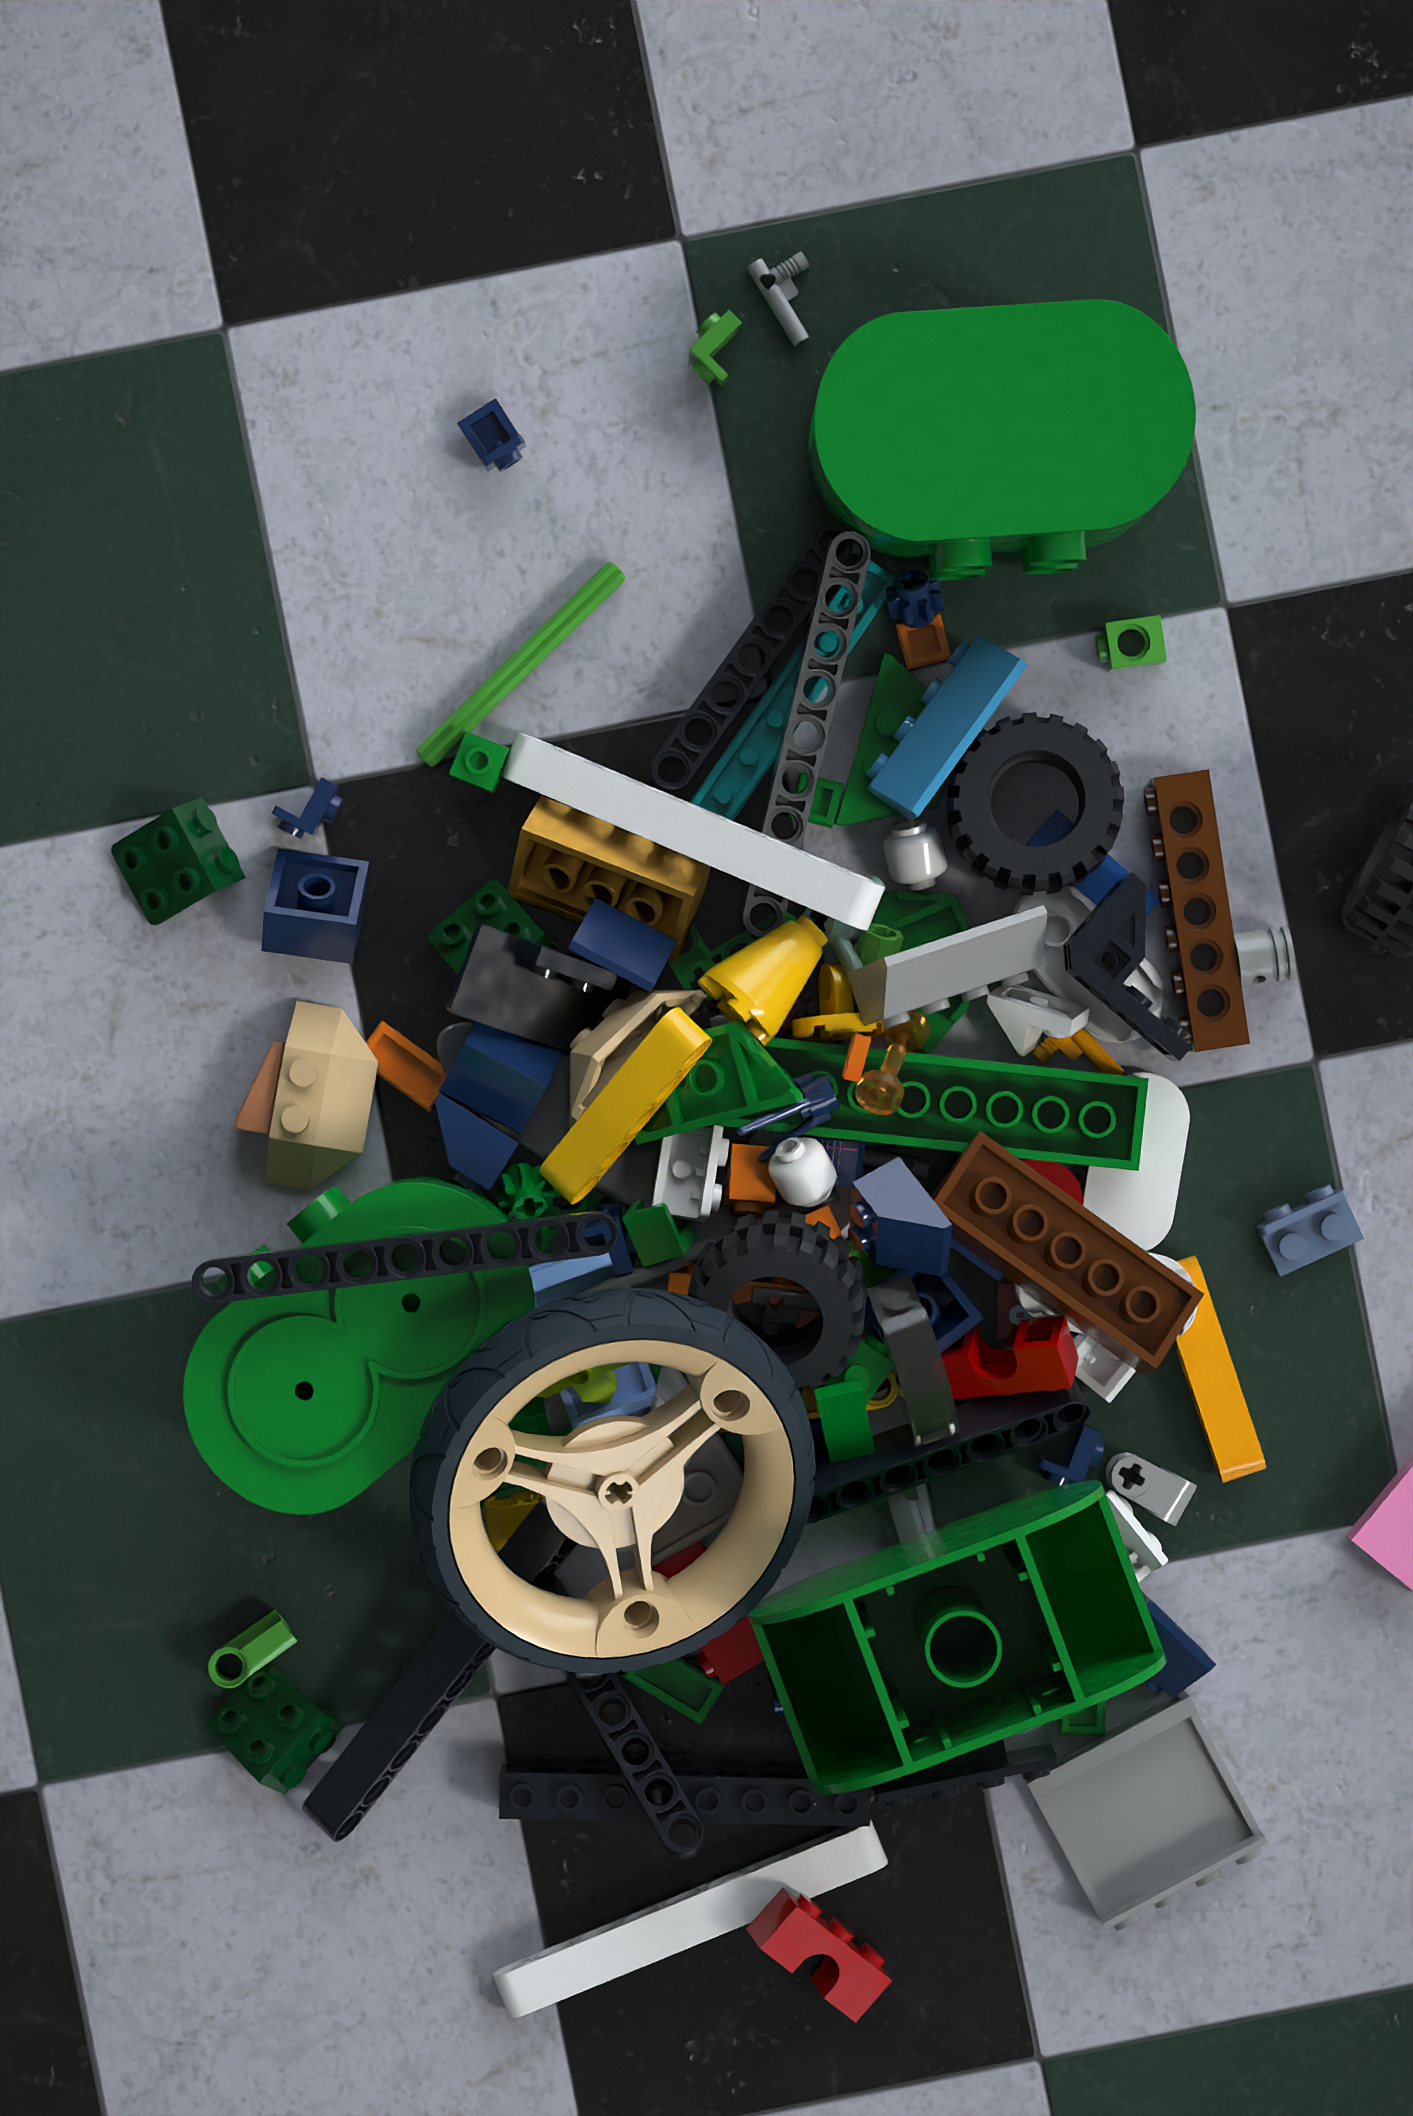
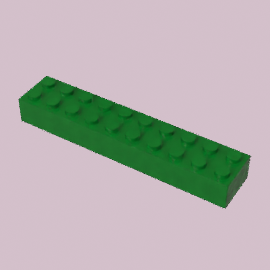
(950, 1099)

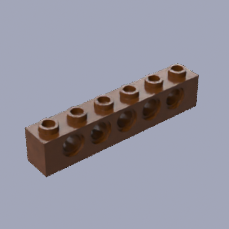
(1195, 795)

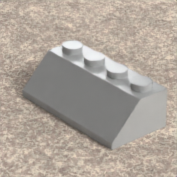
(950, 968)

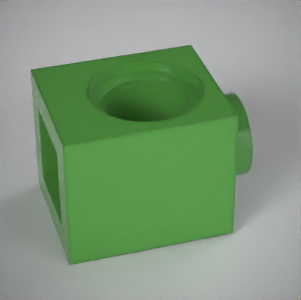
(1151, 637)

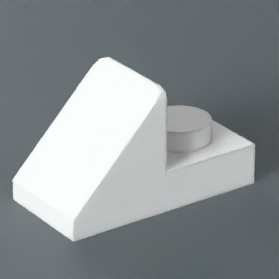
(1028, 1013)

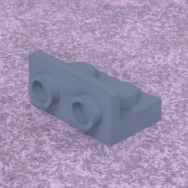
(1310, 1230)

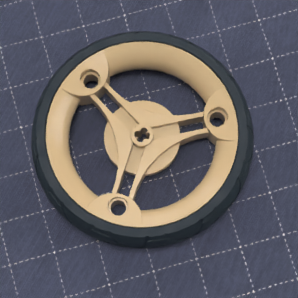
(612, 1480)

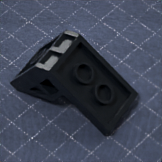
(1119, 928)

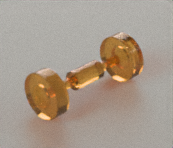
(881, 1089)

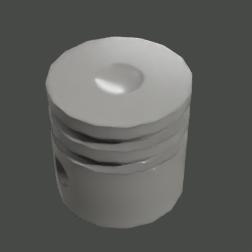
(1265, 956)

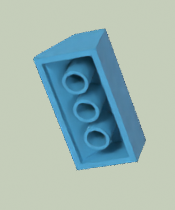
(945, 727)

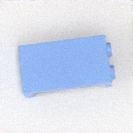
(634, 1381)

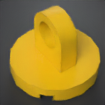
(837, 1013)

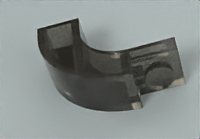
(915, 1361)

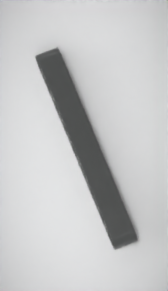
(818, 713)

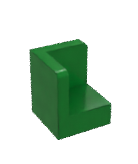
(655, 1233)

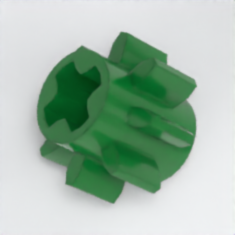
(523, 1191)

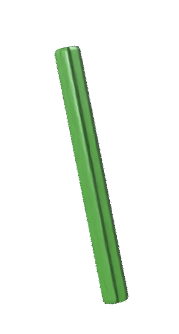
(520, 664)

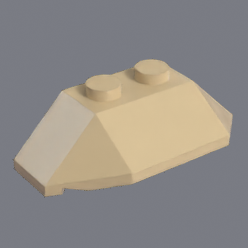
(627, 1022)
(320, 1098)

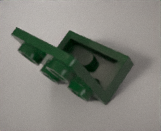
(177, 861)
(488, 906)
(274, 1728)

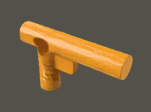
(1074, 1046)

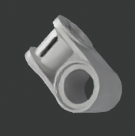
(1154, 1489)

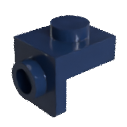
(493, 436)
(321, 807)
(624, 1252)
(1084, 1452)

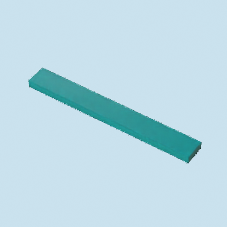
(758, 739)

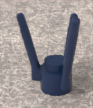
(817, 1102)

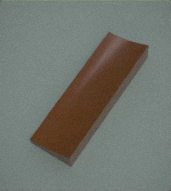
(1065, 1254)

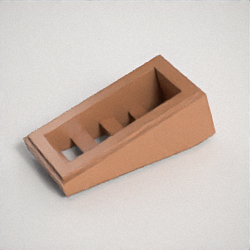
(260, 1101)

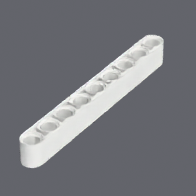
(693, 831)
(686, 1919)

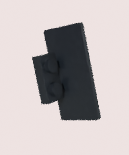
(532, 988)
(982, 1766)

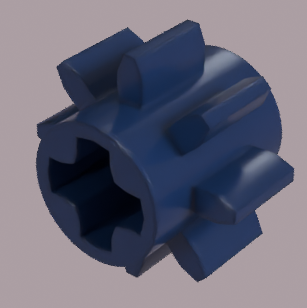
(914, 599)

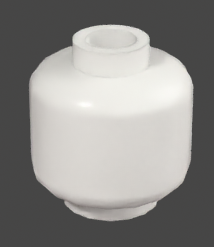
(915, 854)
(802, 1171)

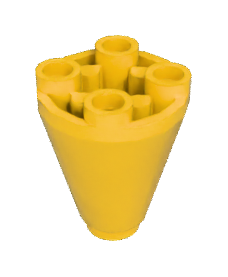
(766, 977)

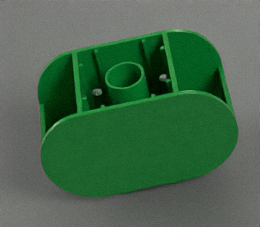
(1001, 432)
(330, 1387)
(957, 1638)

